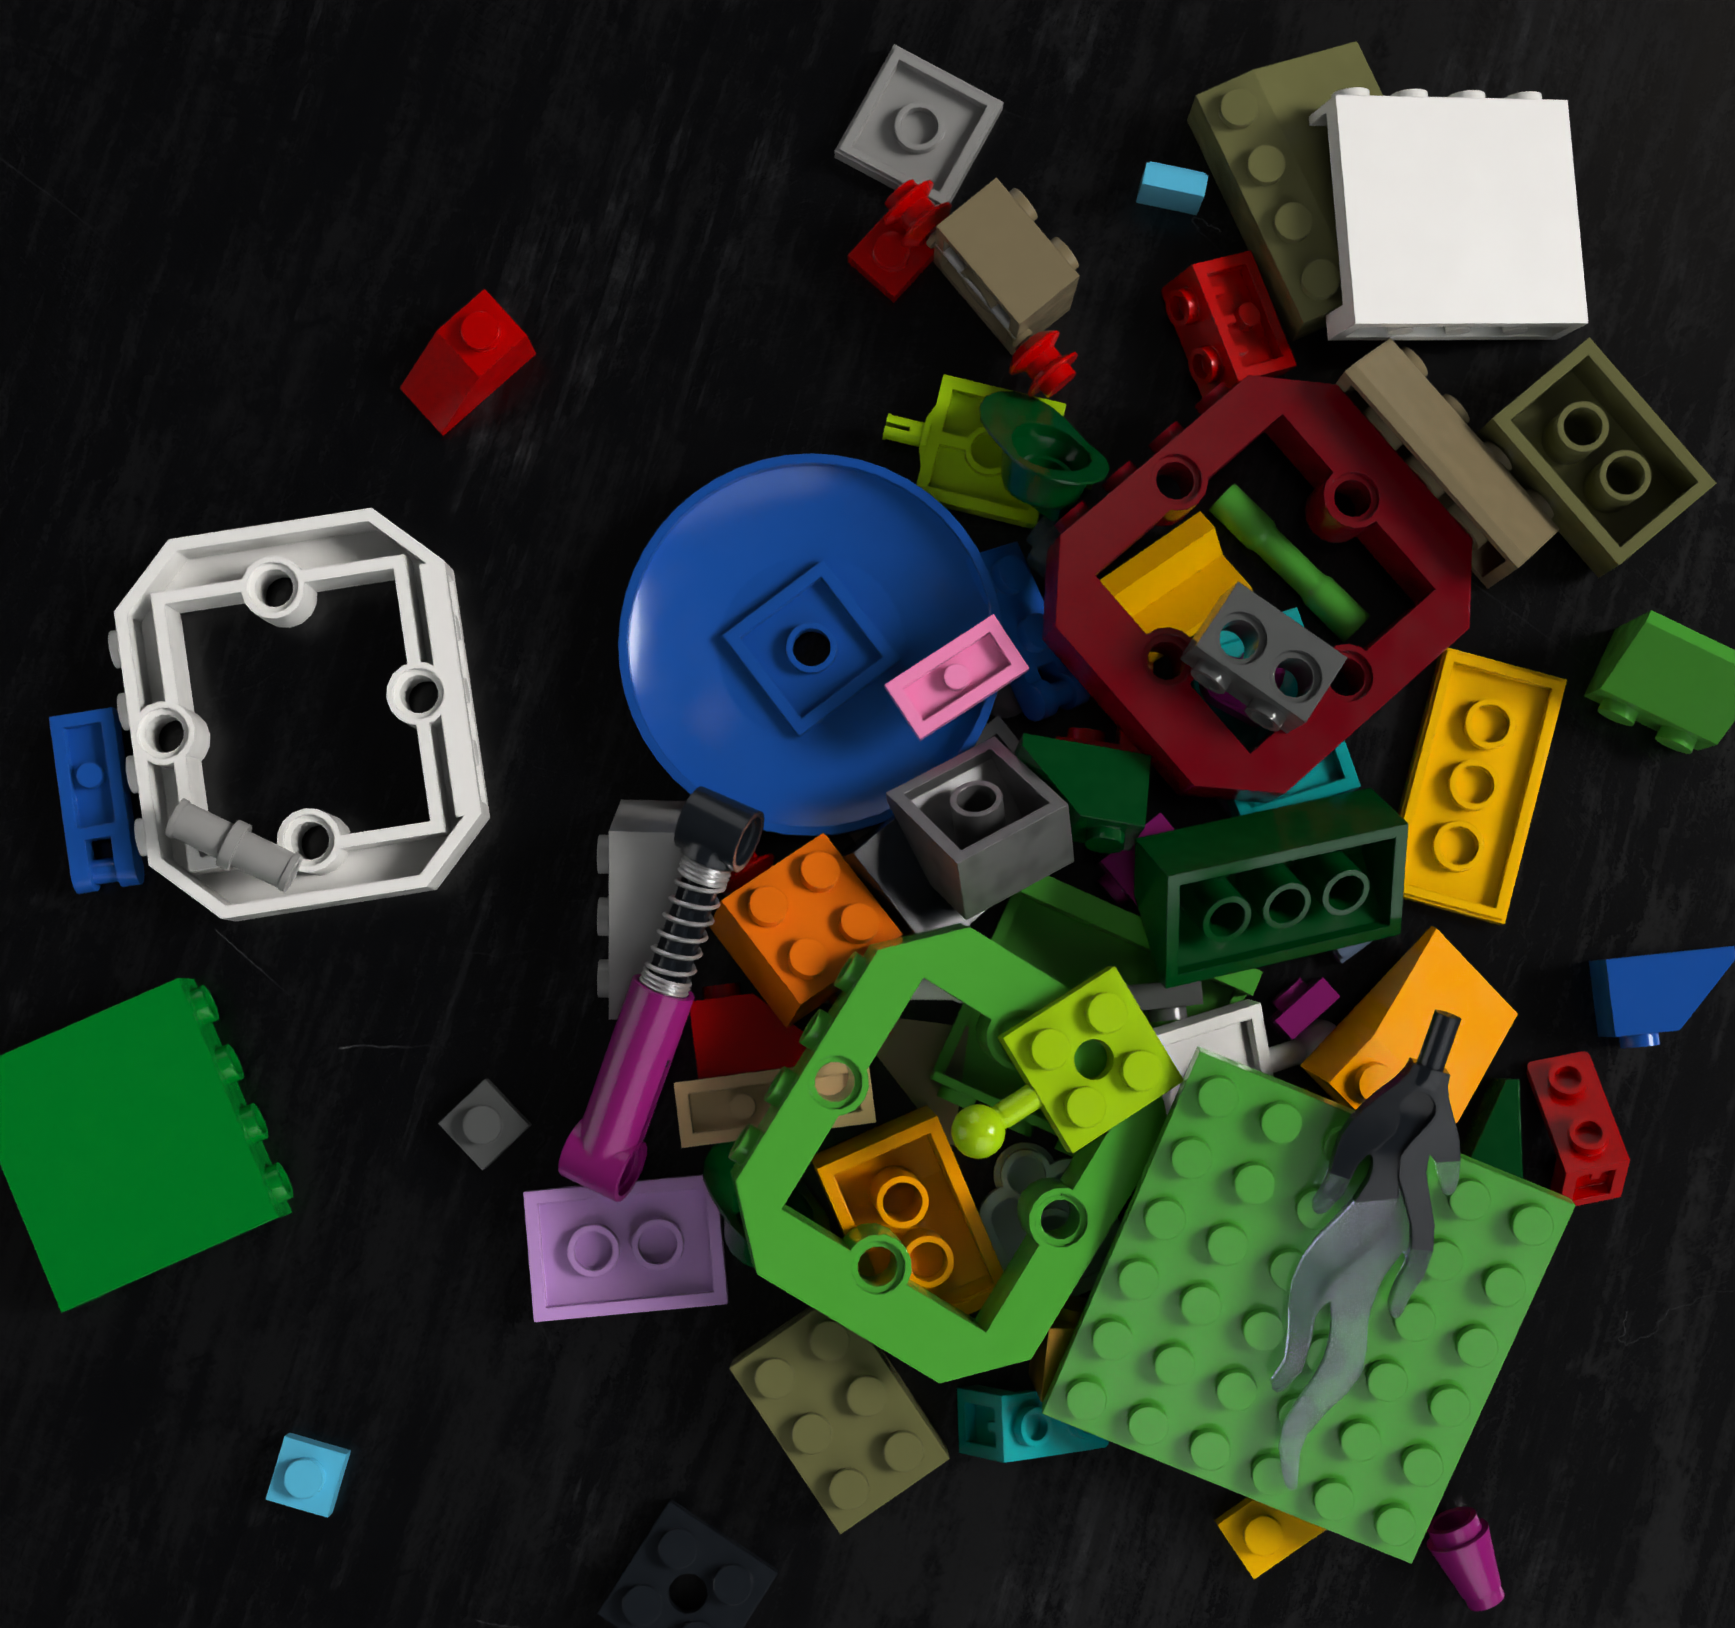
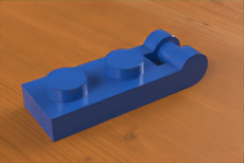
(1023, 622)
(95, 798)

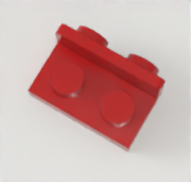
(1227, 322)

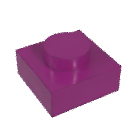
(1300, 1005)

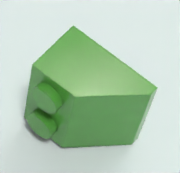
(1667, 682)

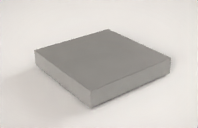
(918, 126)

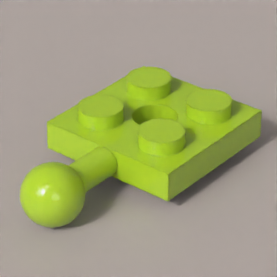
(1044, 1055)

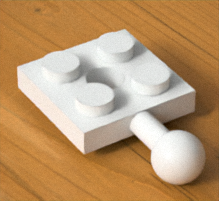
(1237, 1034)

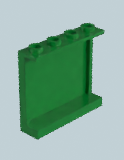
(133, 1143)

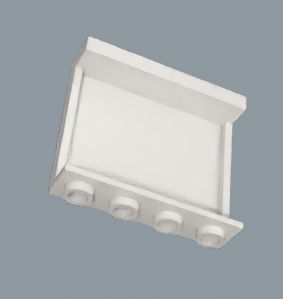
(1454, 216)

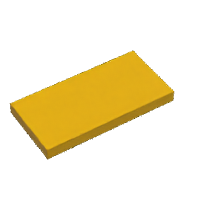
(1475, 782)

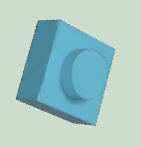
(308, 1475)

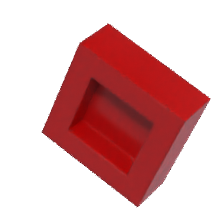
(887, 262)

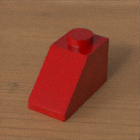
(466, 362)
(740, 1034)

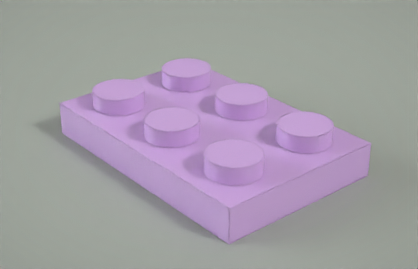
(625, 1256)

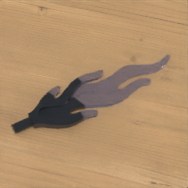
(1383, 1218)

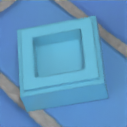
(1172, 188)

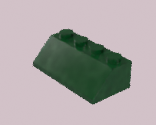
(1271, 885)

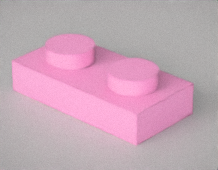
(956, 677)

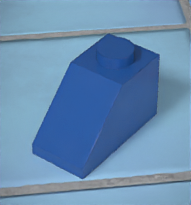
(1653, 992)

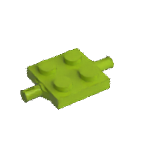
(959, 456)

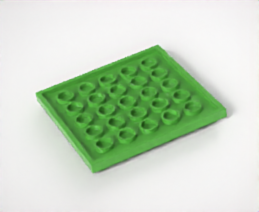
(1197, 1314)

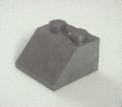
(983, 826)

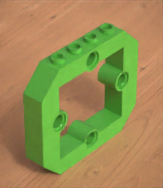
(824, 1267)

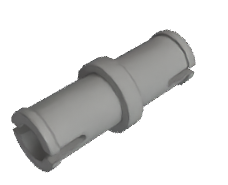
(233, 845)

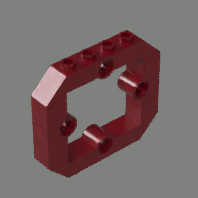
(1392, 519)

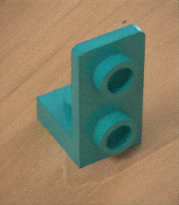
(1012, 1427)

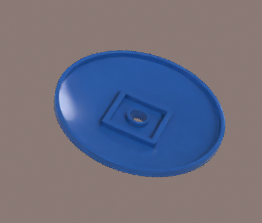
(733, 588)

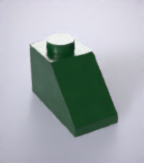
(1100, 785)

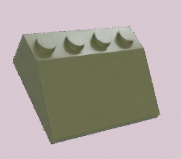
(1280, 175)

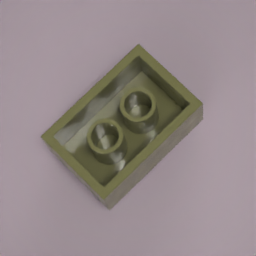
(1597, 457)
(839, 1414)

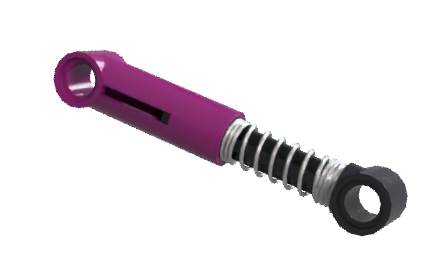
(608, 1143)

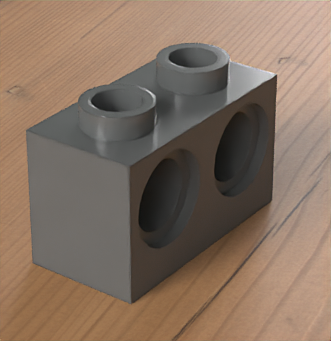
(1269, 643)

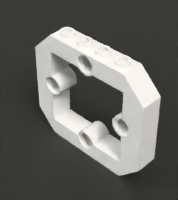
(236, 570)

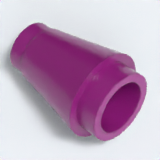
(1467, 1556)

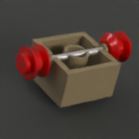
(1001, 269)

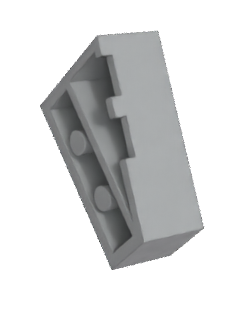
(641, 873)

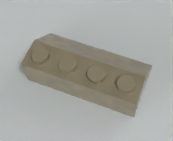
(1450, 459)

